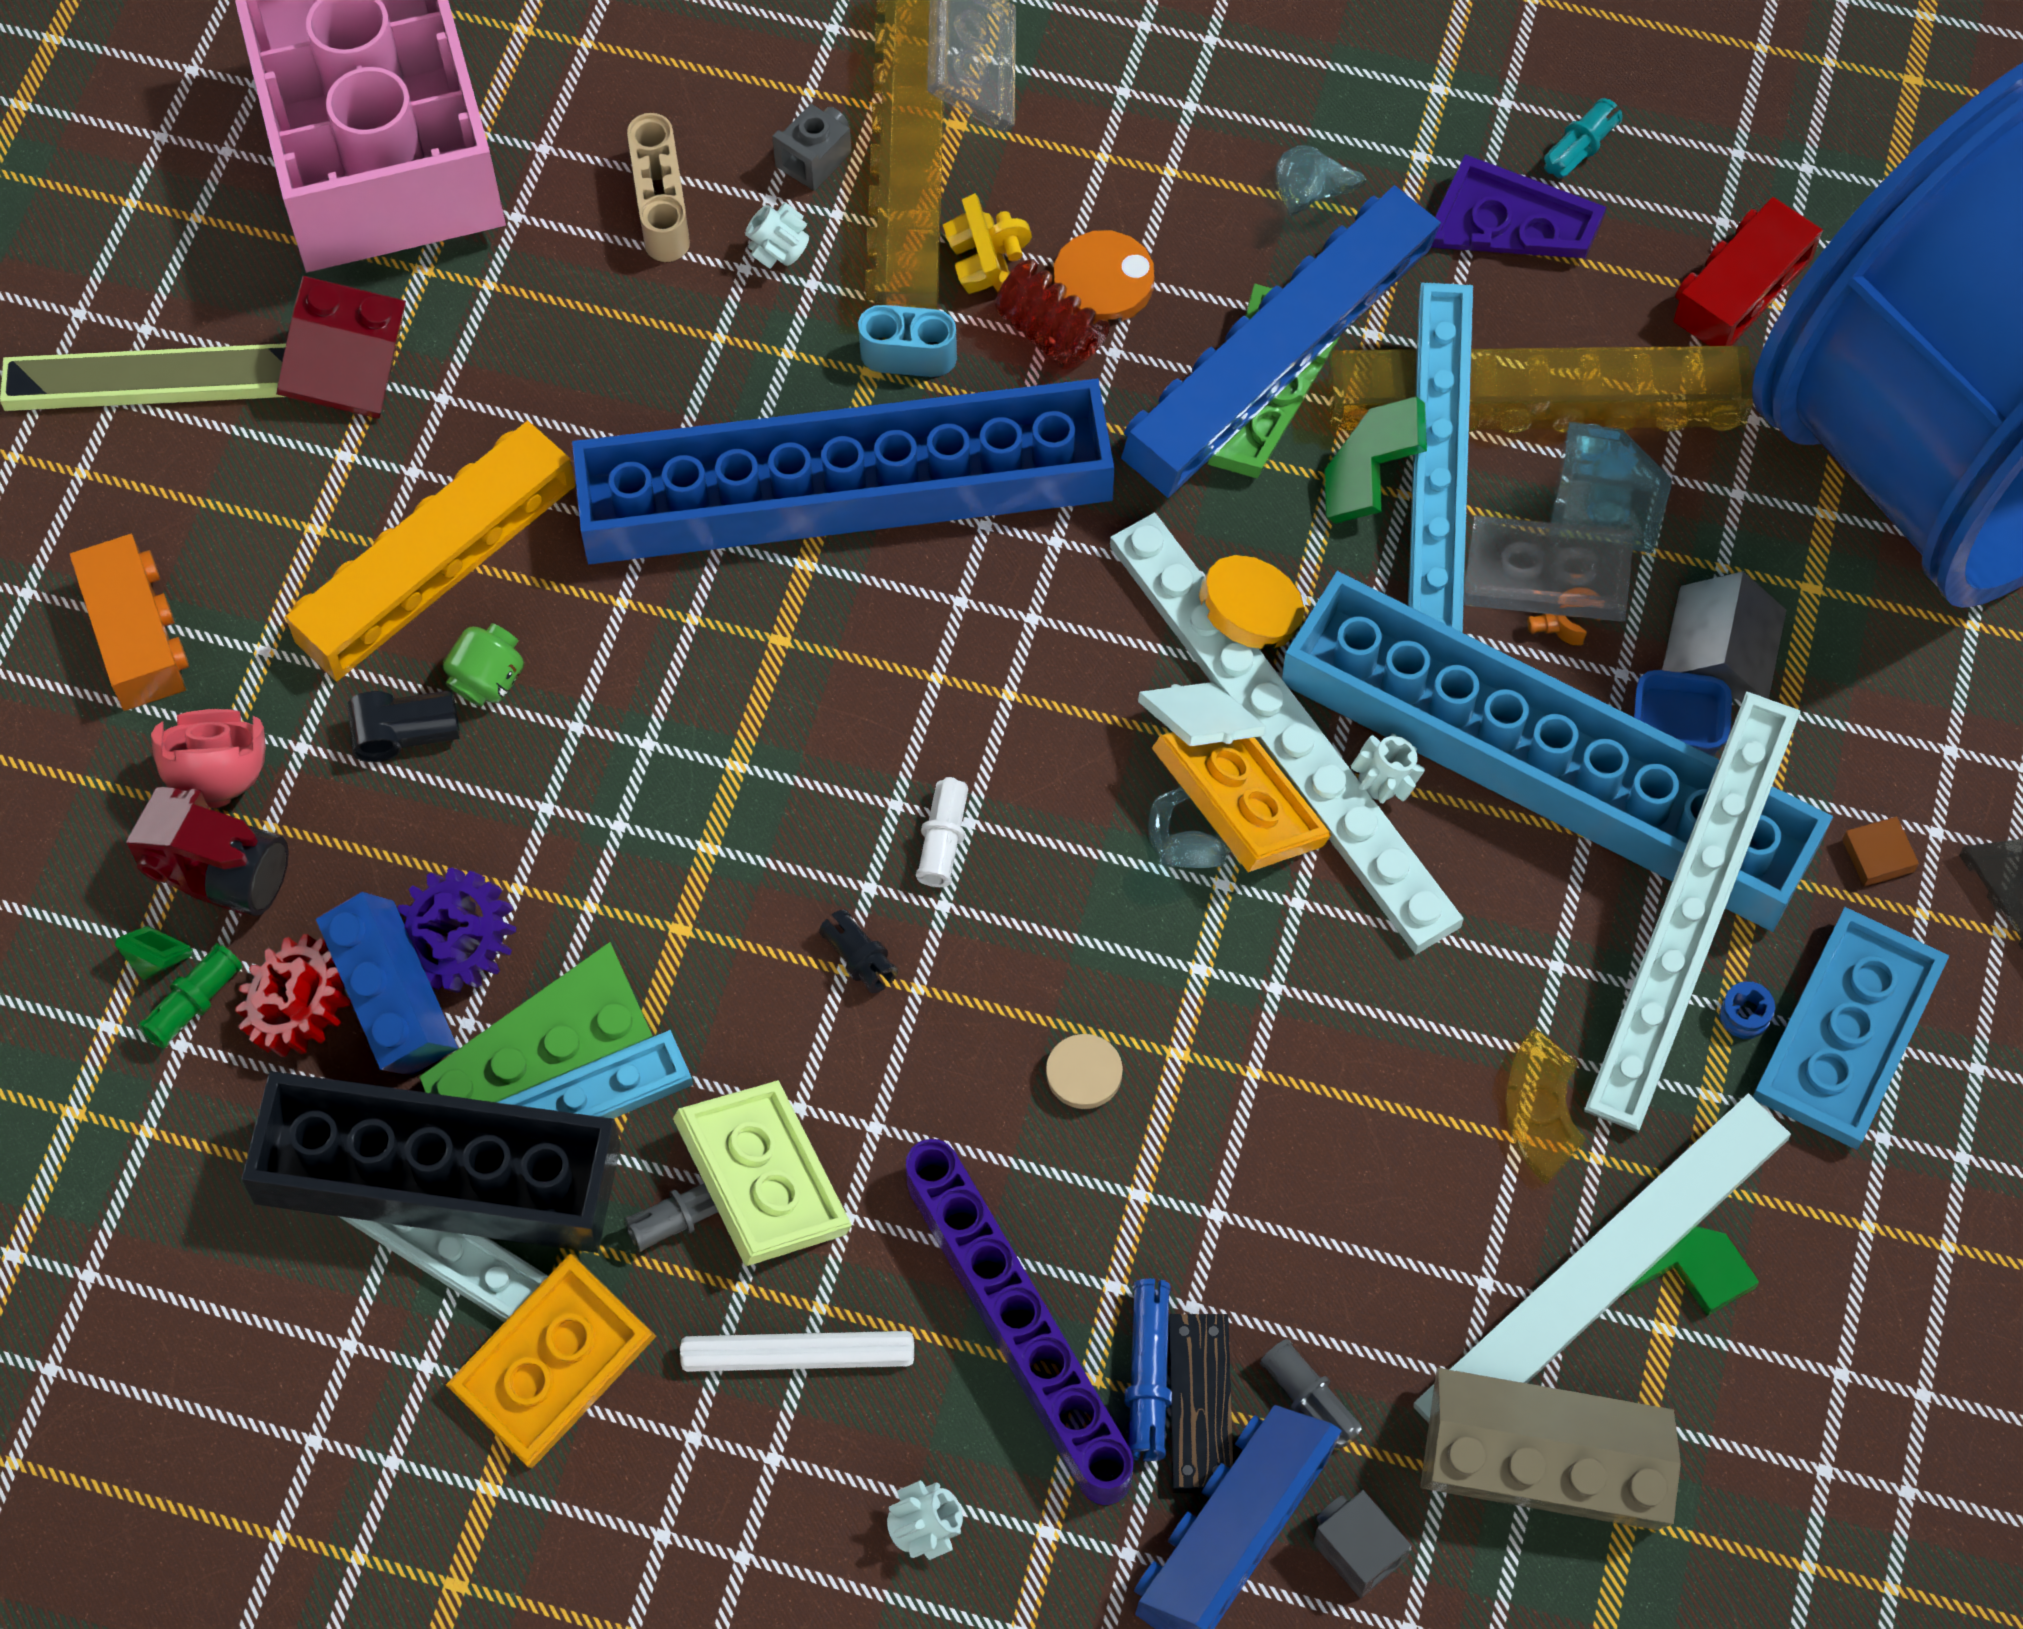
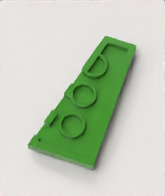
(1257, 440)
(552, 1033)

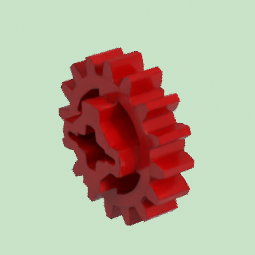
(292, 997)

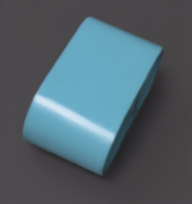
(908, 335)

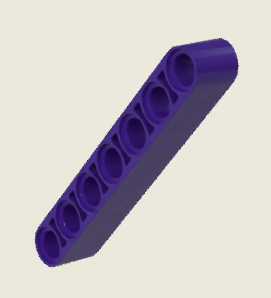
(1021, 1346)

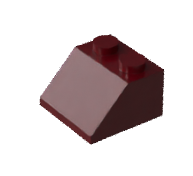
(341, 347)

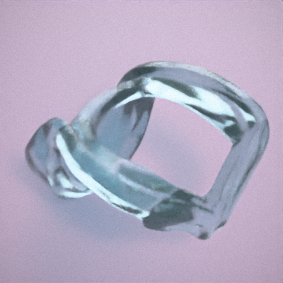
(1309, 175)
(1185, 848)

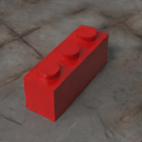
(1746, 274)

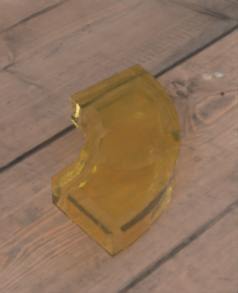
(1539, 1108)

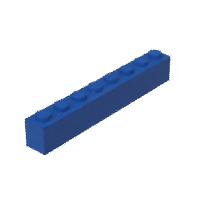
(1278, 341)

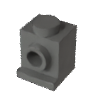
(813, 145)

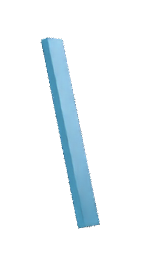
(1441, 471)

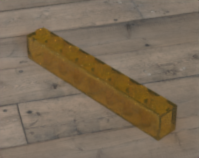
(906, 162)
(1563, 385)

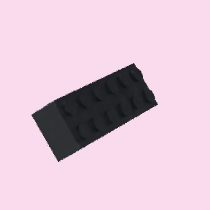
(432, 1161)

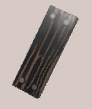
(1199, 1398)

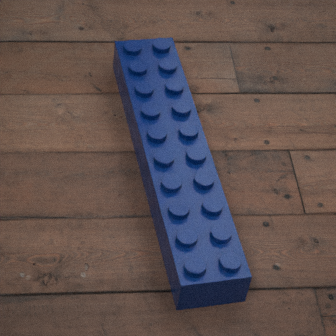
(843, 471)

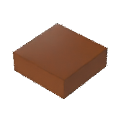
(1880, 851)

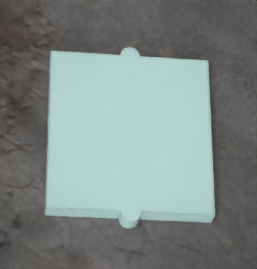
(1201, 714)

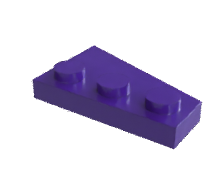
(1514, 214)

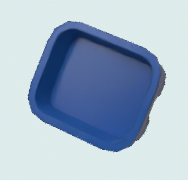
(1686, 707)

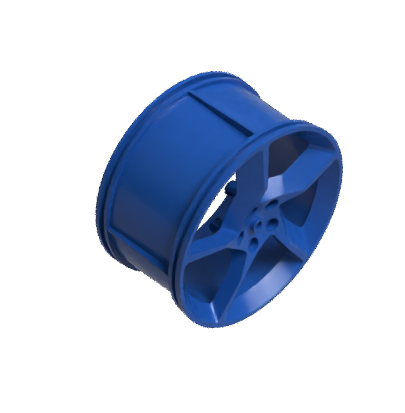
(1913, 349)

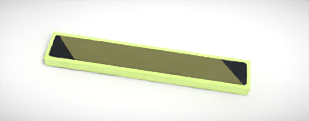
(141, 377)

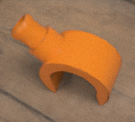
(1565, 630)

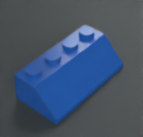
(1238, 1522)

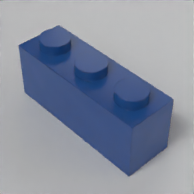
(386, 984)

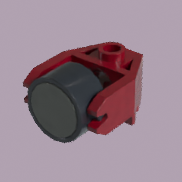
(208, 852)

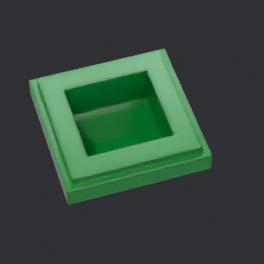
(151, 951)

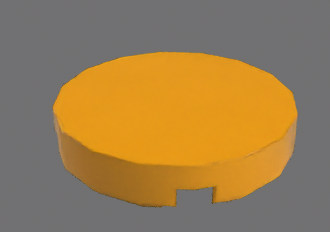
(1252, 601)

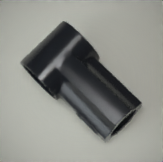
(387, 724)

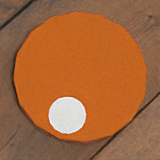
(1106, 273)

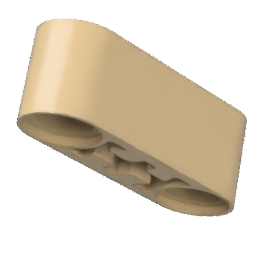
(655, 159)

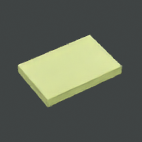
(762, 1172)

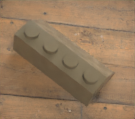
(1552, 1450)

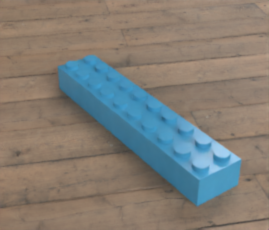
(1536, 740)

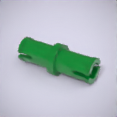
(190, 996)

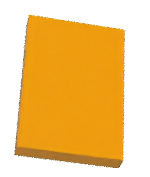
(1244, 799)
(550, 1361)

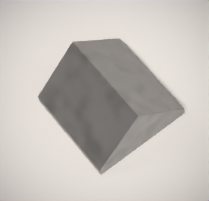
(1727, 632)

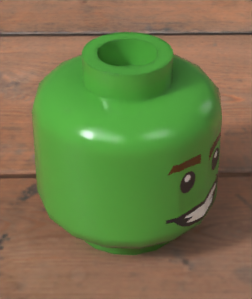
(483, 664)

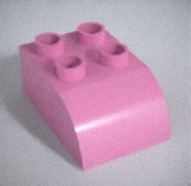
(370, 125)

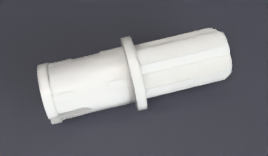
(942, 833)

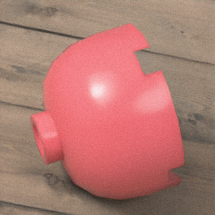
(210, 753)

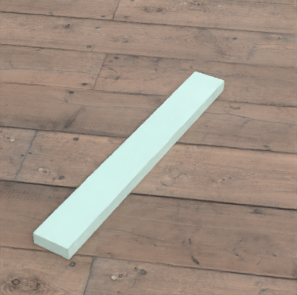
(1692, 912)
(1624, 1248)

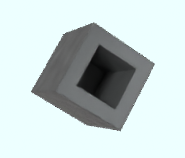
(1360, 1542)

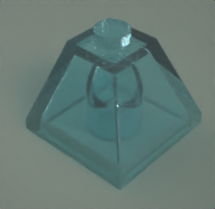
(1610, 484)

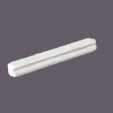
(797, 1351)

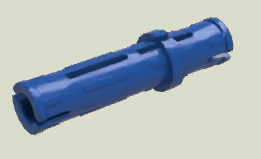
(1148, 1391)

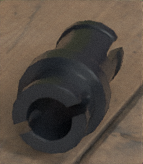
(863, 956)

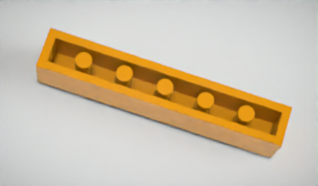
(430, 550)

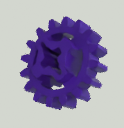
(468, 948)

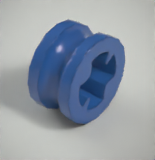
(1756, 1024)

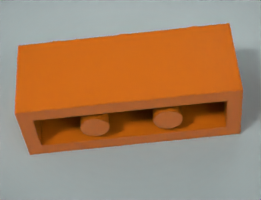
(130, 621)

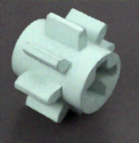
(777, 235)
(1388, 768)
(924, 1520)

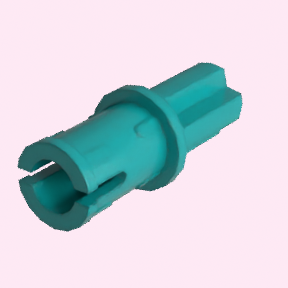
(1582, 138)

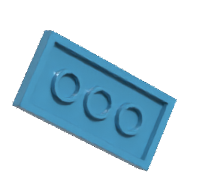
(1850, 1028)

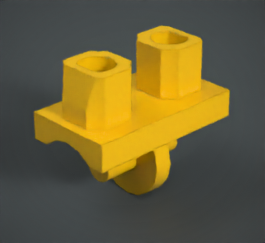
(991, 241)

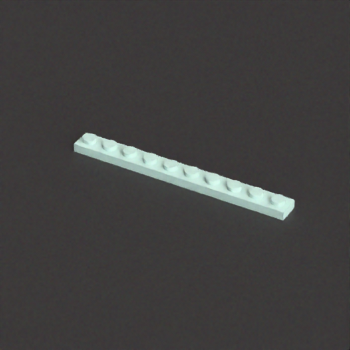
(1291, 739)

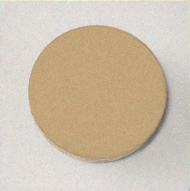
(1084, 1071)

